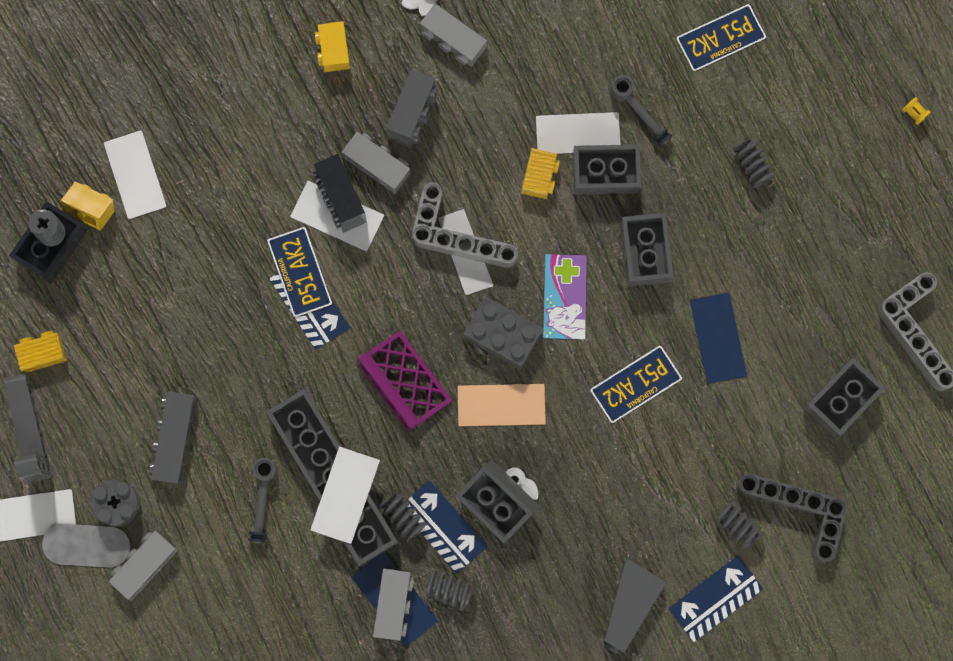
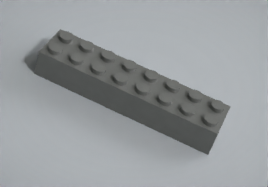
(315, 453)

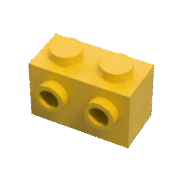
(333, 46)
(87, 205)

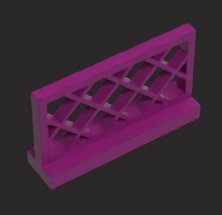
(390, 394)

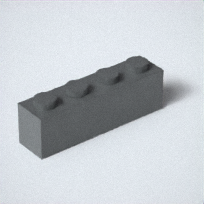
(173, 438)

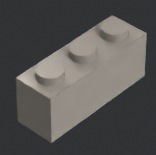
(452, 35)
(376, 162)
(142, 565)
(392, 604)

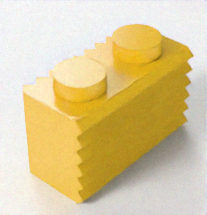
(539, 173)
(40, 352)

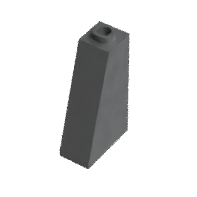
(632, 602)

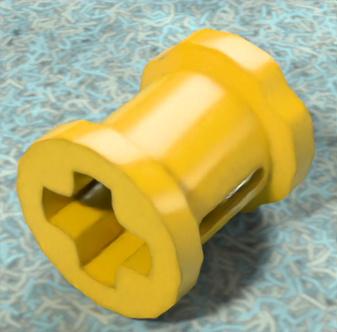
(915, 104)

